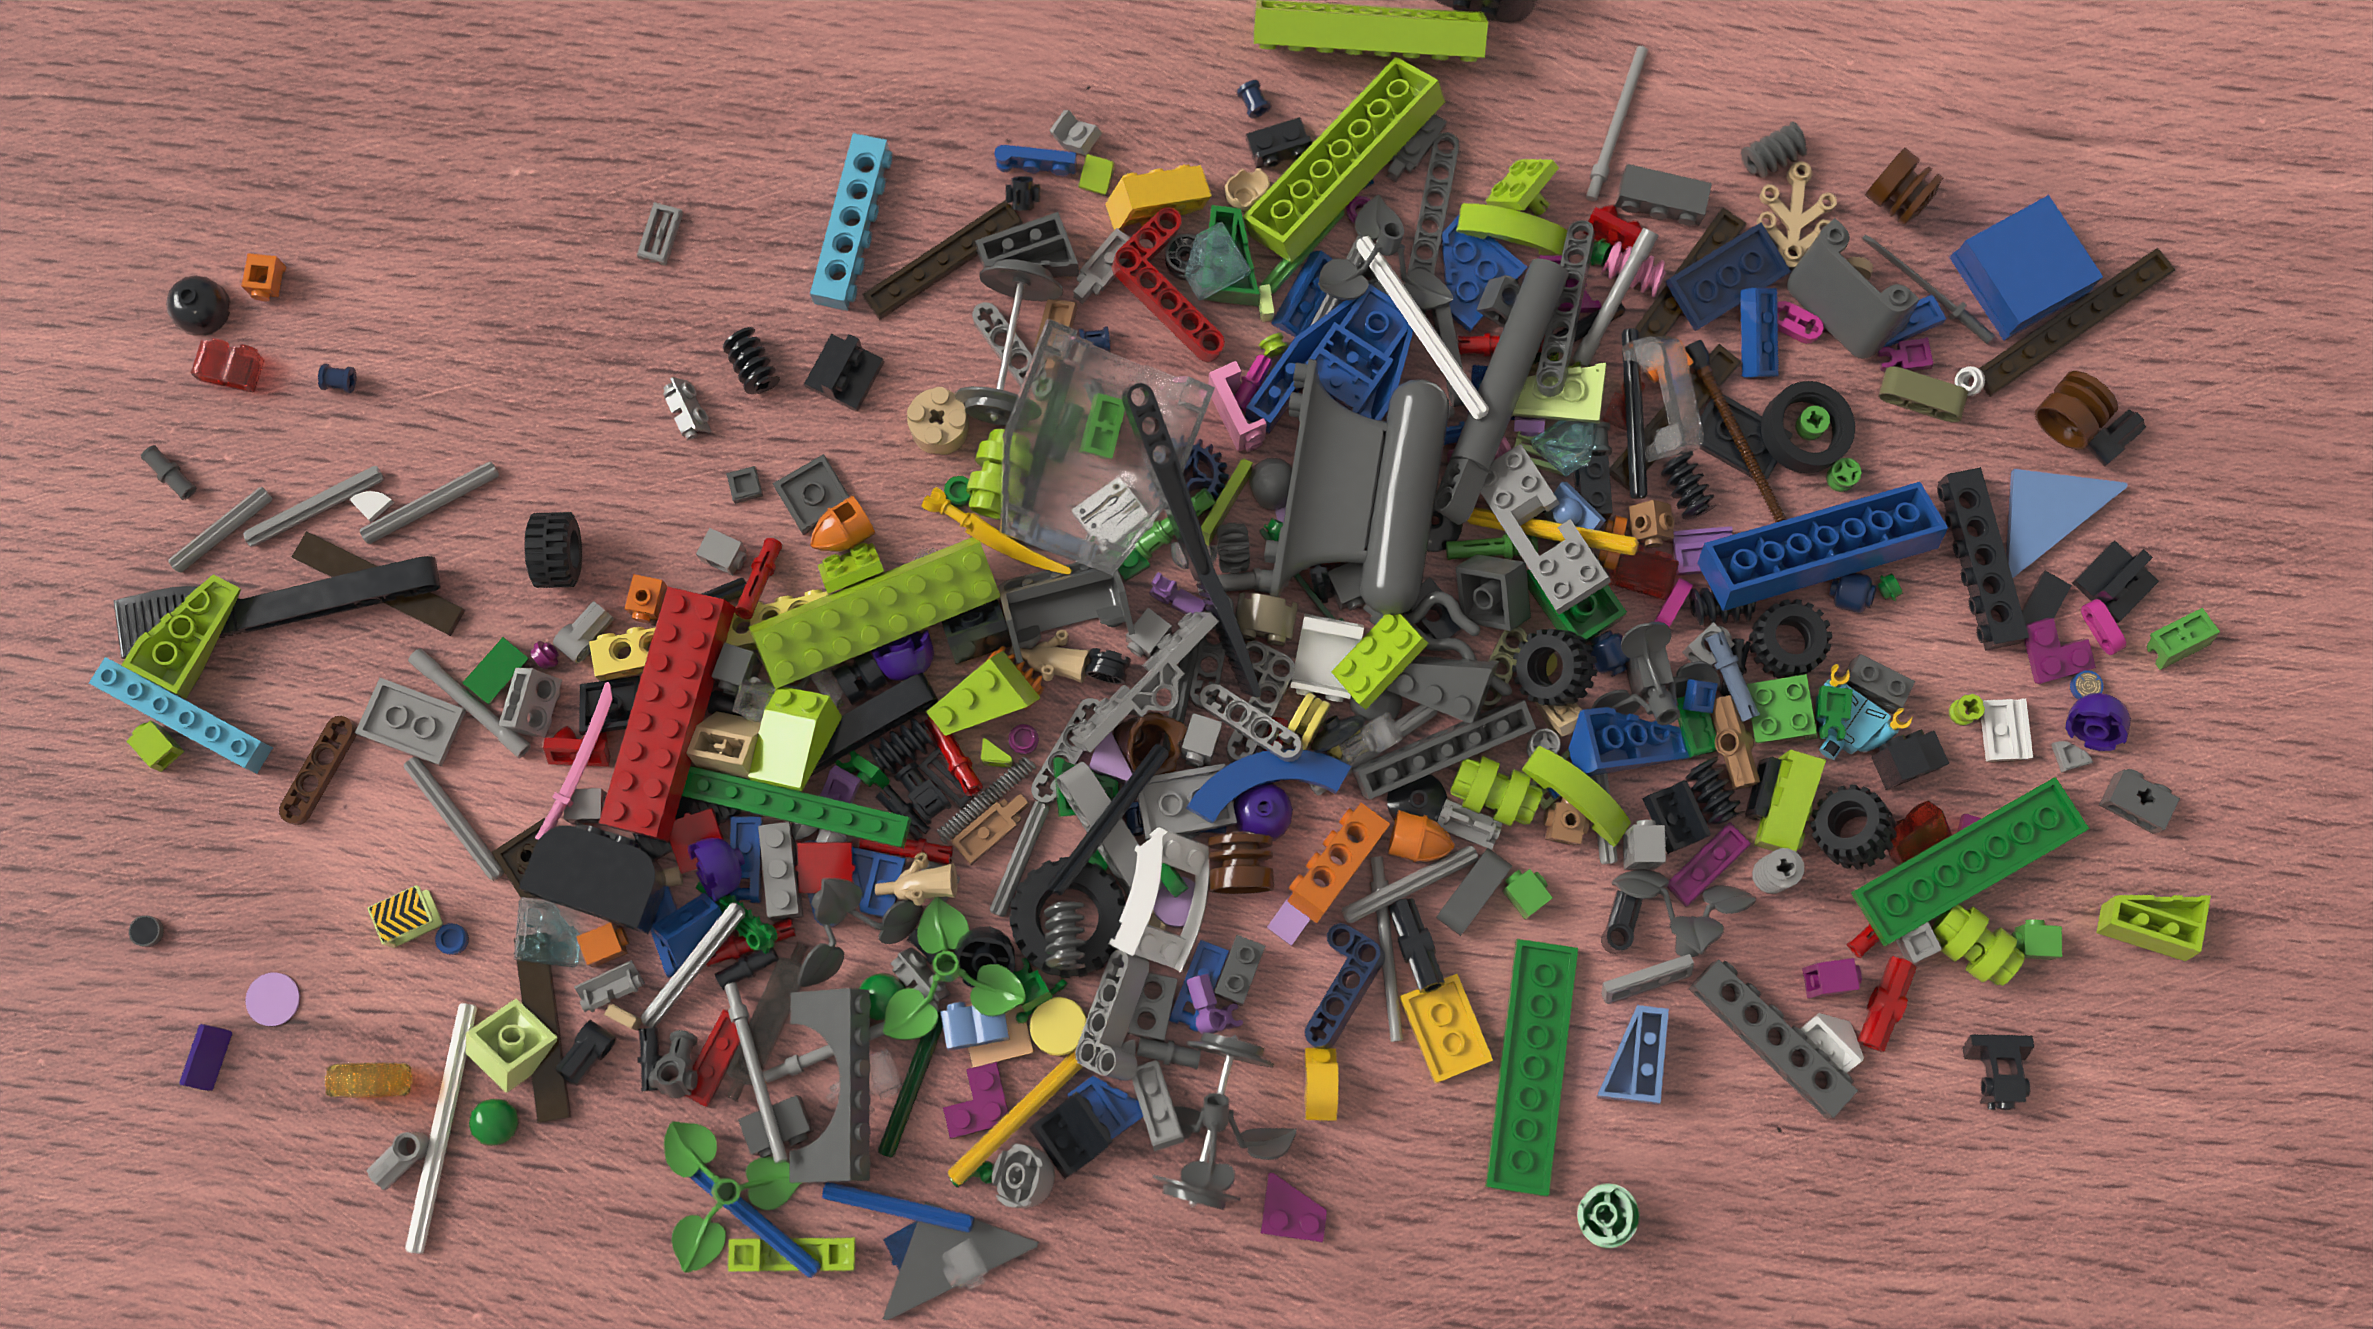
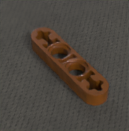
(313, 768)

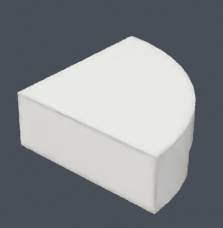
(371, 503)

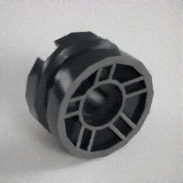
(1178, 246)
(1107, 666)

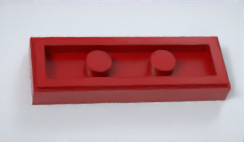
(715, 1059)

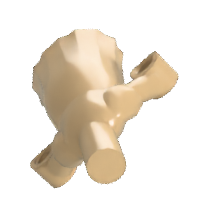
(1056, 660)
(922, 884)

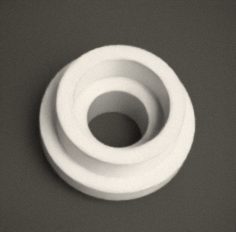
(1963, 376)

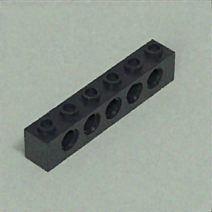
(1988, 543)

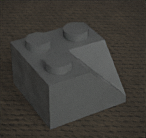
(1493, 591)

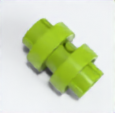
(985, 485)
(1511, 797)
(1993, 959)

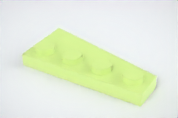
(1577, 402)

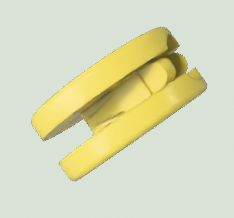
(1309, 719)
(1057, 1026)

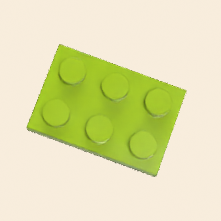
(1379, 658)

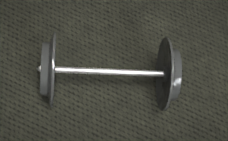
(1020, 281)
(1231, 1049)

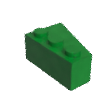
(1245, 290)

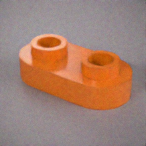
(1614, 526)

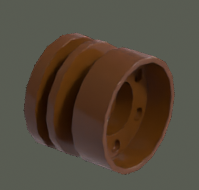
(1904, 186)
(2076, 410)
(1240, 863)

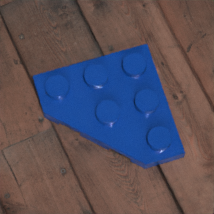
(1469, 266)

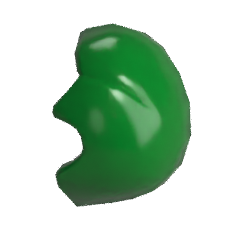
(882, 988)
(493, 1122)

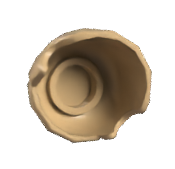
(1246, 188)

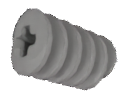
(1766, 873)

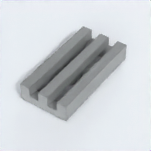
(670, 238)

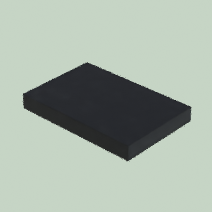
(1721, 445)

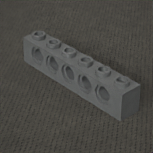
(1443, 749)
(1839, 1084)

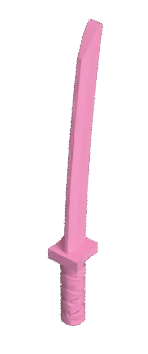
(580, 762)

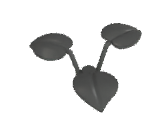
(1343, 280)
(1662, 703)
(831, 907)
(1692, 932)
(1260, 1143)

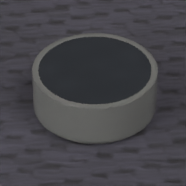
(146, 931)

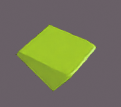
(1096, 174)
(994, 756)

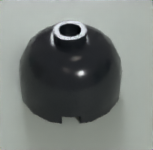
(198, 305)
(984, 947)

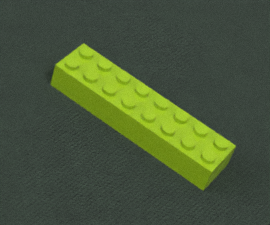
(1370, 29)
(1344, 159)
(874, 612)

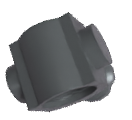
(676, 1064)

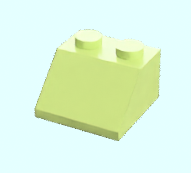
(509, 1044)

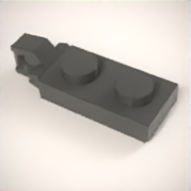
(1416, 148)

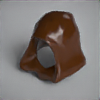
(1140, 734)

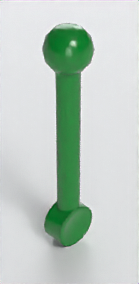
(1022, 1017)

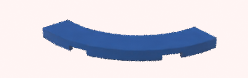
(1263, 769)

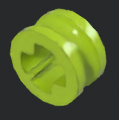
(1273, 345)

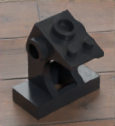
(1999, 1088)

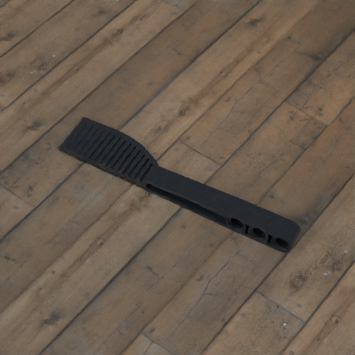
(1181, 513)
(285, 606)
(853, 731)

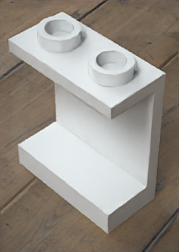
(1320, 649)

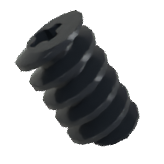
(749, 363)
(1687, 486)
(1705, 604)
(902, 746)
(1713, 792)

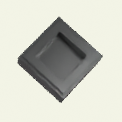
(744, 484)

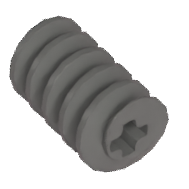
(1774, 149)
(1063, 935)

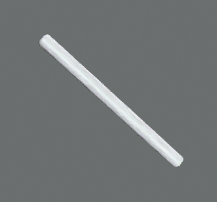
(1424, 330)
(440, 1130)

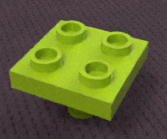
(1523, 186)
(850, 567)

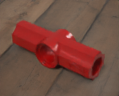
(1887, 1004)

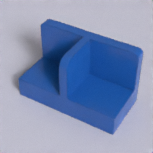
(687, 926)

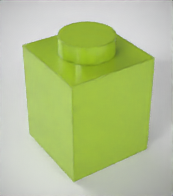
(154, 745)

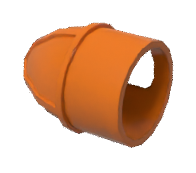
(842, 527)
(1418, 838)

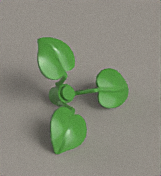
(994, 993)
(688, 1149)

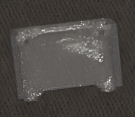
(1685, 426)

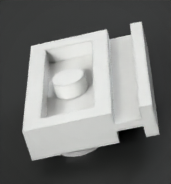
(2006, 730)

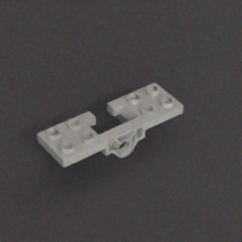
(1520, 493)
(1161, 674)

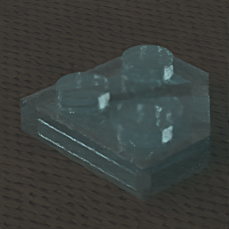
(1214, 262)
(1566, 445)
(544, 935)

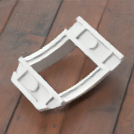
(1148, 941)

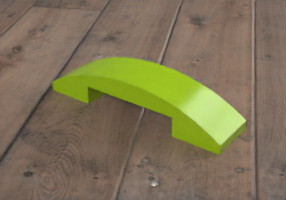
(1512, 226)
(1580, 791)
(757, 1255)

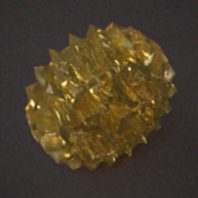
(368, 1080)

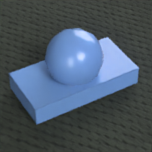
(1576, 508)

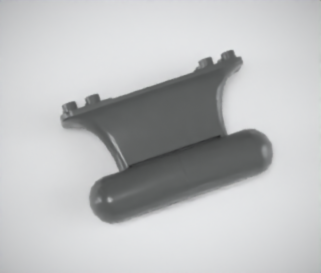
(1362, 490)

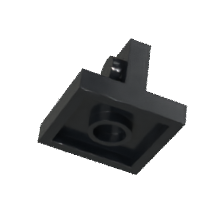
(844, 371)
(2117, 579)
(977, 632)

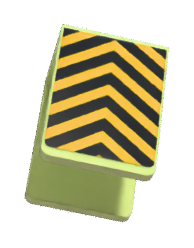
(405, 916)

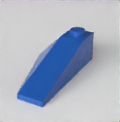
(1620, 742)

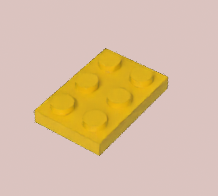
(1446, 1029)

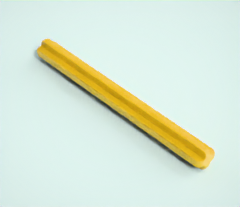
(1550, 530)
(1014, 1119)

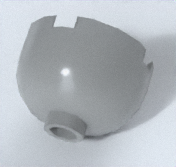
(1023, 1176)

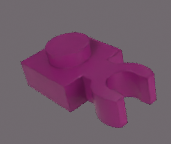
(1911, 355)

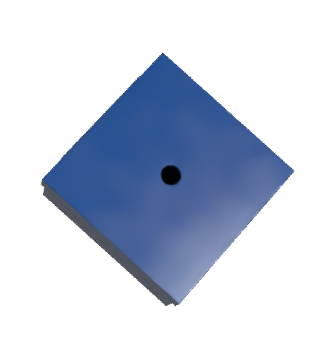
(2026, 267)

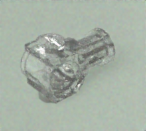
(1373, 736)

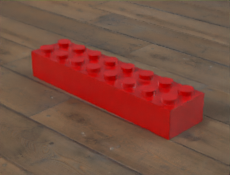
(665, 714)

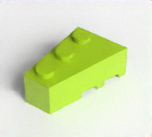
(984, 695)
(2159, 924)

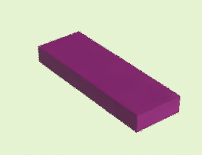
(1708, 864)

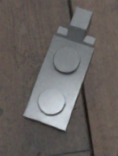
(1098, 269)

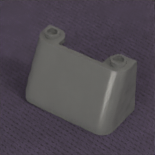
(1845, 299)

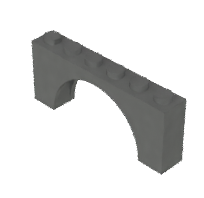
(844, 1146)

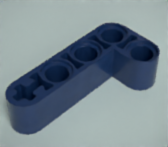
(1338, 989)

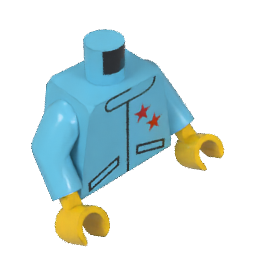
(1867, 725)

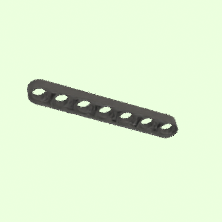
(1430, 212)
(1566, 319)

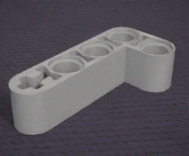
(1269, 682)
(1111, 1016)

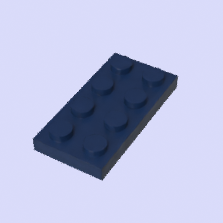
(1716, 280)

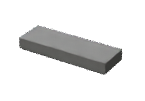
(1647, 979)
(1156, 1106)

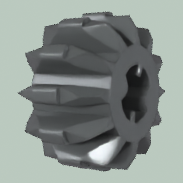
(1233, 548)

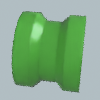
(1808, 428)
(1848, 469)

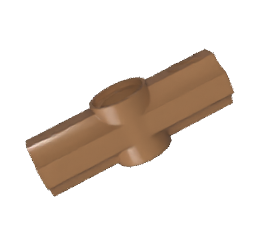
(1738, 759)

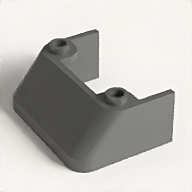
(1059, 599)

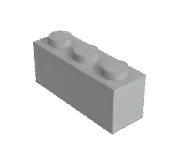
(779, 871)

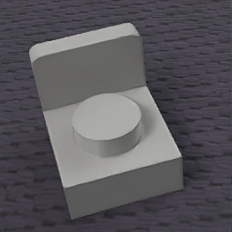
(1074, 134)

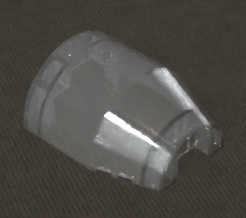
(1076, 501)

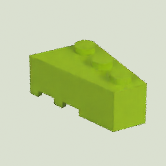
(1790, 802)

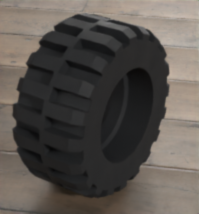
(1033, 894)

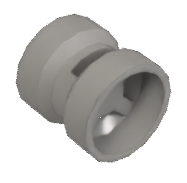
(1544, 738)

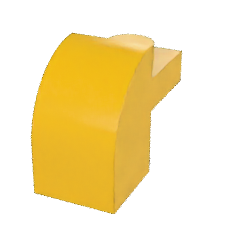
(1321, 1084)

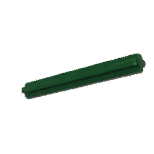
(909, 1090)

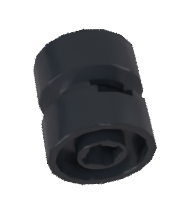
(871, 675)

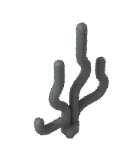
(1447, 643)

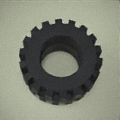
(553, 550)
(1806, 622)
(1576, 667)
(1841, 808)

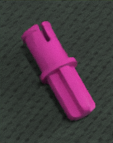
(1252, 381)

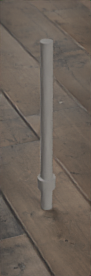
(1600, 170)
(1386, 944)
(739, 1014)
(796, 1064)

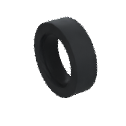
(1780, 445)

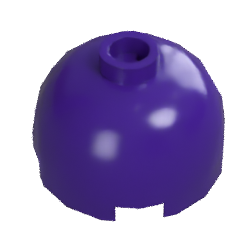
(905, 656)
(2099, 721)
(1267, 799)
(717, 866)

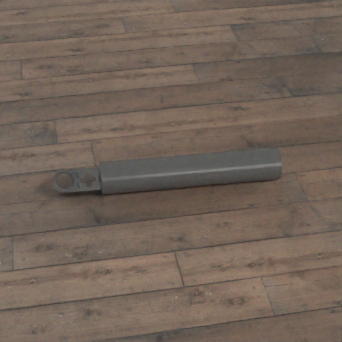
(1500, 389)

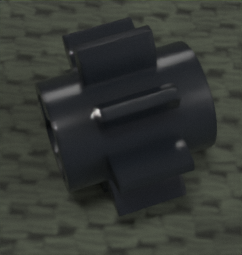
(1022, 193)

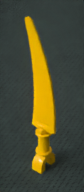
(988, 534)

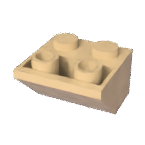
(724, 744)

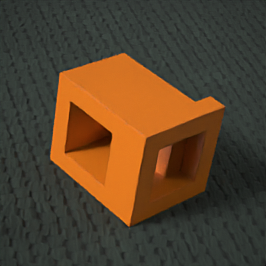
(262, 268)

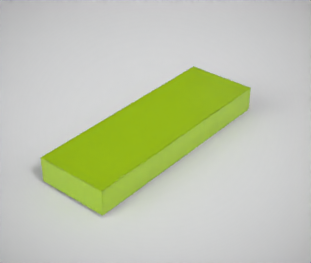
(1226, 500)

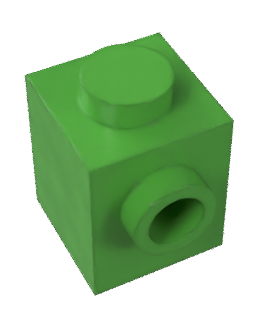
(1527, 892)
(2039, 940)

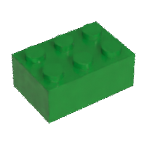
(1585, 618)

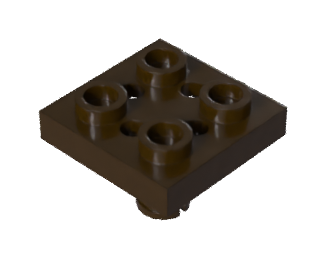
(517, 854)

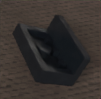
(1680, 814)

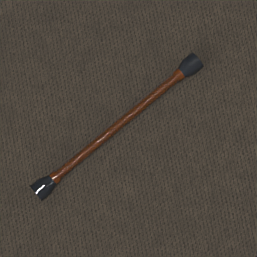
(1700, 357)

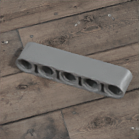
(1089, 802)

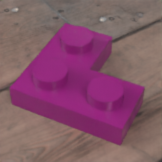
(2052, 660)
(986, 1107)

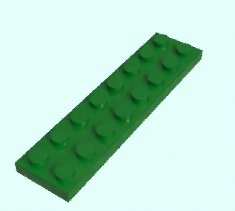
(1969, 861)
(1531, 1067)

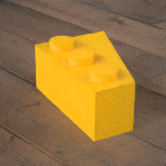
(1143, 195)

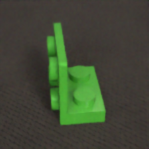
(1783, 709)

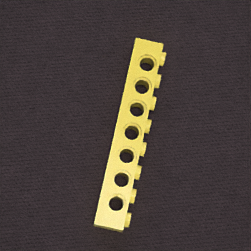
(607, 646)

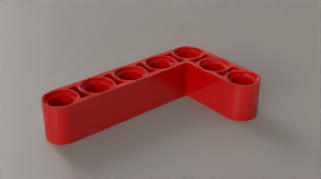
(1163, 288)

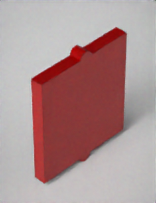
(690, 830)
(822, 861)

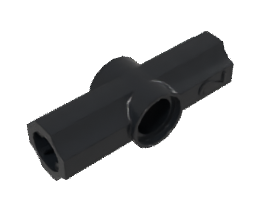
(1416, 945)

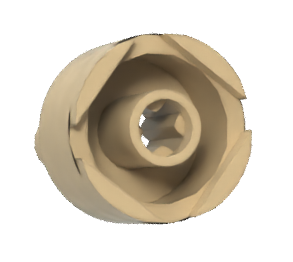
(931, 436)

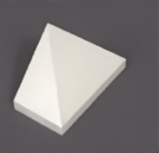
(1836, 1039)

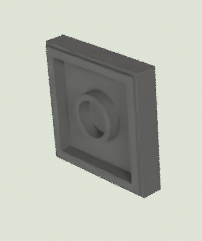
(810, 492)

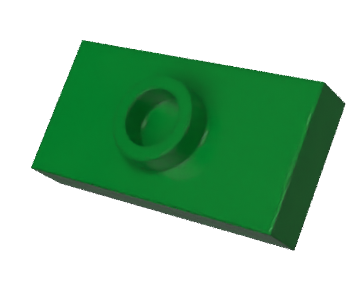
(1696, 730)

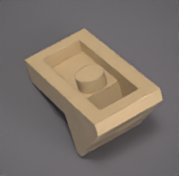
(1560, 718)

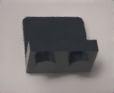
(1072, 1135)

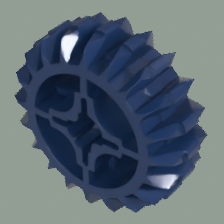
(1200, 479)

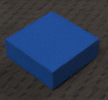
(1700, 696)

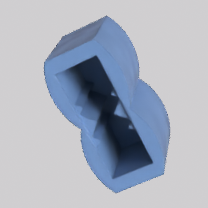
(968, 1028)

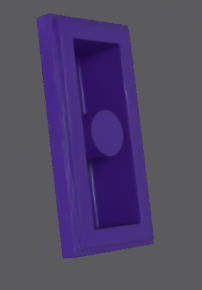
(205, 1057)

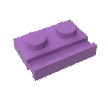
(1689, 544)

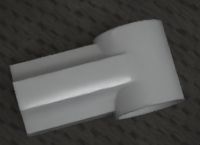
(575, 637)
(397, 1159)

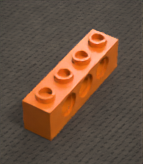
(1315, 900)

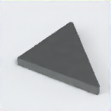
(923, 1266)

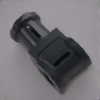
(926, 796)

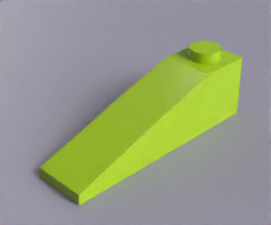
(184, 639)

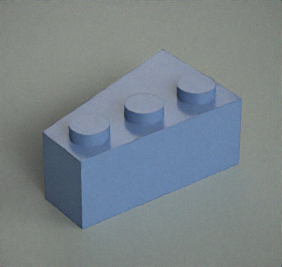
(1639, 1061)

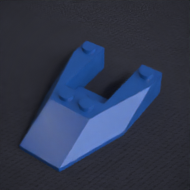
(1357, 355)

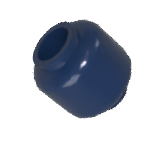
(1853, 592)
(1609, 653)

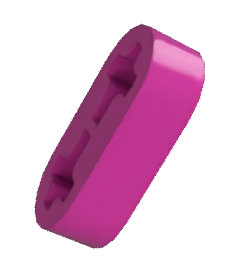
(1795, 323)
(1674, 602)
(2103, 627)

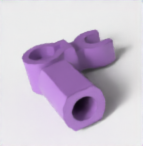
(1166, 591)
(1210, 1018)

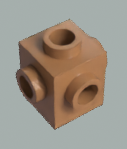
(1651, 523)
(1557, 827)

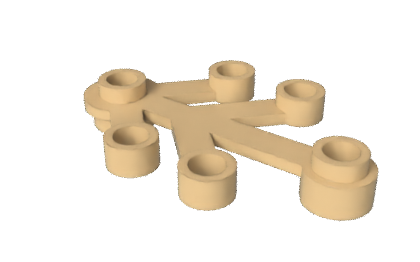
(1794, 219)

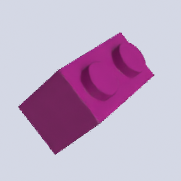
(1832, 978)

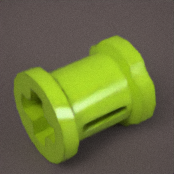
(1975, 709)

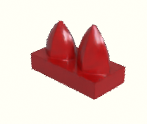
(1613, 229)
(564, 747)

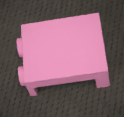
(1244, 435)

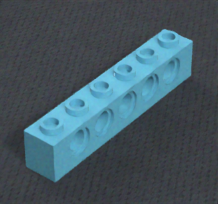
(862, 152)
(181, 715)

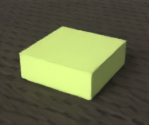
(1265, 303)

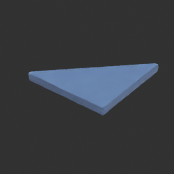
(2048, 509)

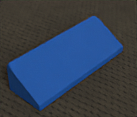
(1303, 297)
(1759, 332)

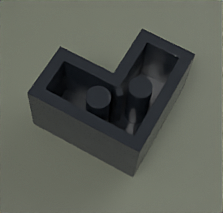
(1909, 758)

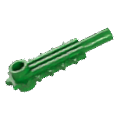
(756, 933)

